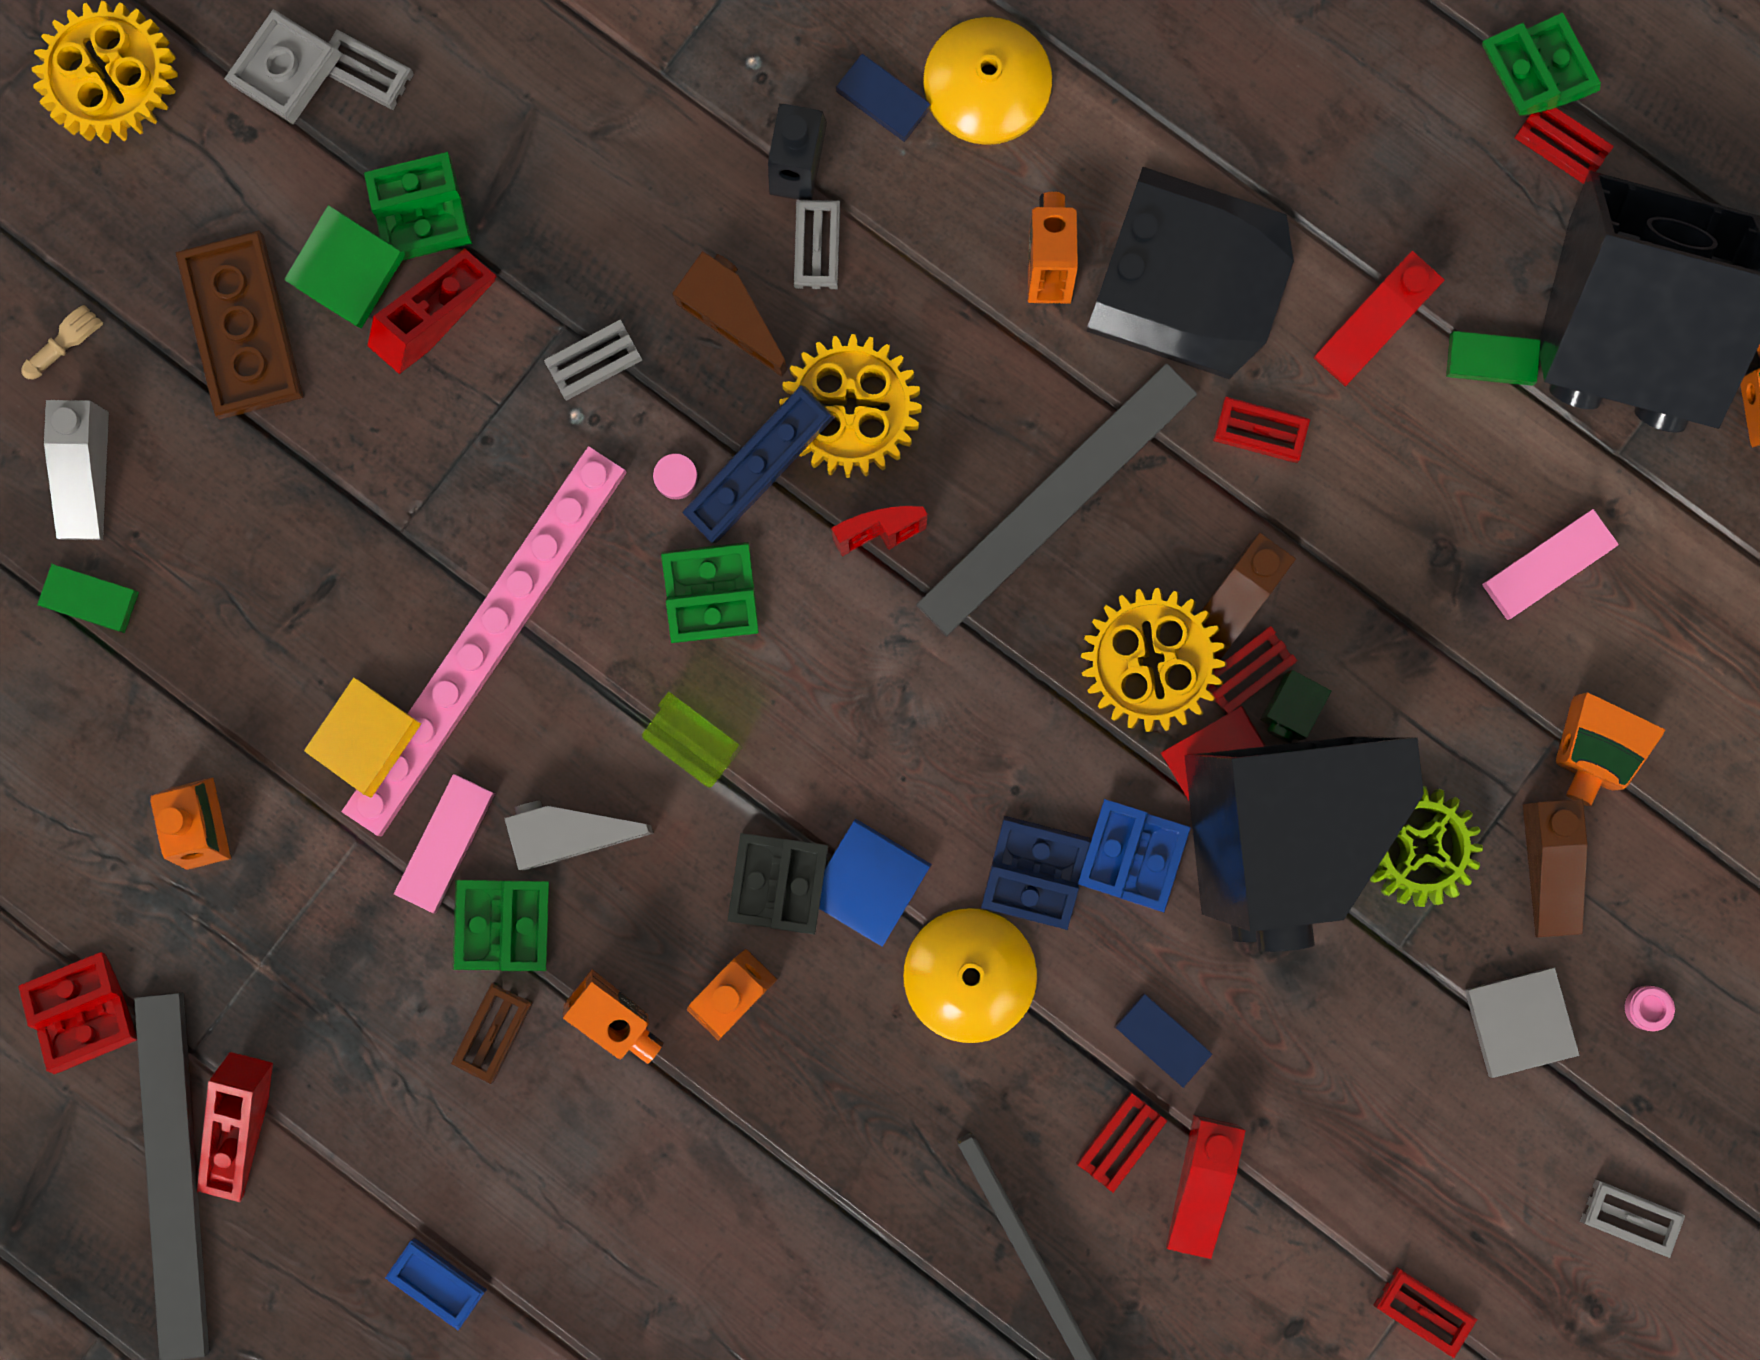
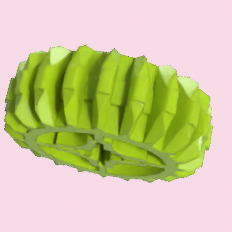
(1436, 858)

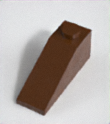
(720, 301)
(1245, 589)
(1556, 865)

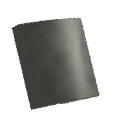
(777, 883)

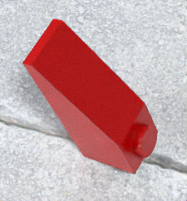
(428, 310)
(1379, 318)
(233, 1124)
(1205, 1185)

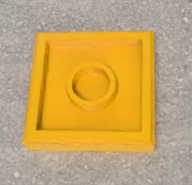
(362, 737)

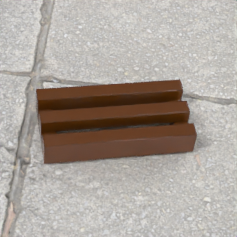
(474, 1068)

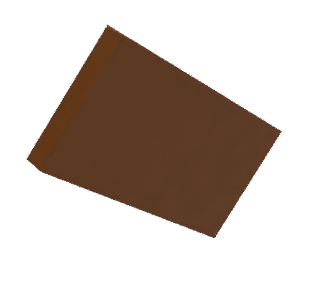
(239, 325)

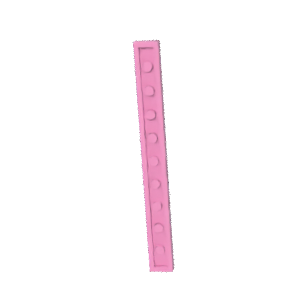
(492, 632)

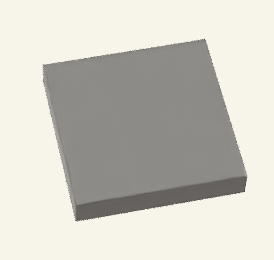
(283, 66)
(1521, 1022)

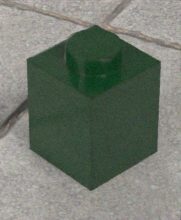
(1295, 707)

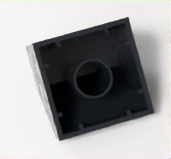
(1653, 304)
(1296, 830)

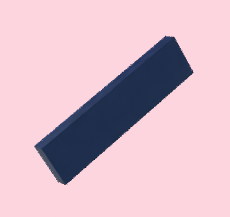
(758, 464)

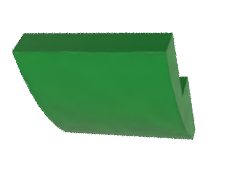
(1541, 65)
(419, 206)
(344, 267)
(710, 592)
(500, 925)

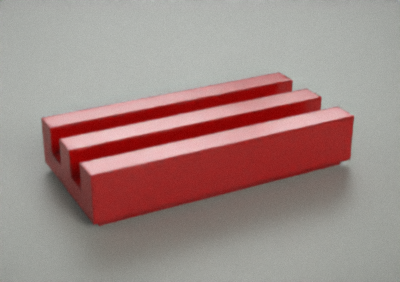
(1574, 130)
(1224, 421)
(1277, 647)
(1136, 1152)
(1392, 1291)

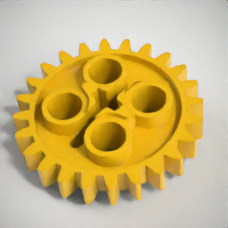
(71, 92)
(852, 366)
(1113, 669)

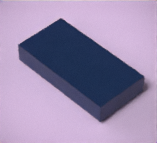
(883, 97)
(1163, 1040)

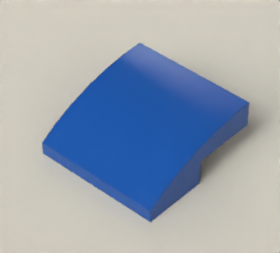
(1134, 855)
(870, 882)

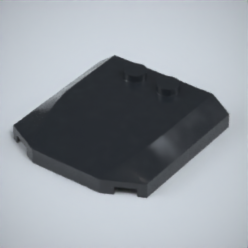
(1194, 275)

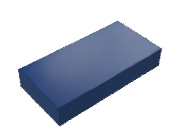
(436, 1283)

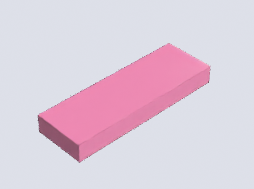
(1550, 564)
(444, 843)

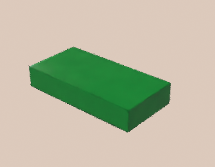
(1493, 358)
(88, 598)

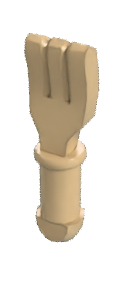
(72, 332)

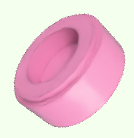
(675, 476)
(1649, 1008)

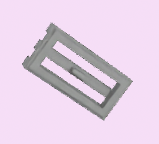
(395, 87)
(817, 281)
(586, 345)
(1596, 1204)

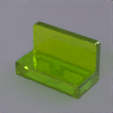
(691, 741)

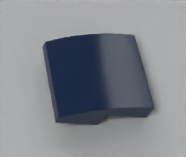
(1035, 872)

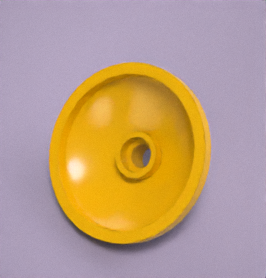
(981, 105)
(961, 942)

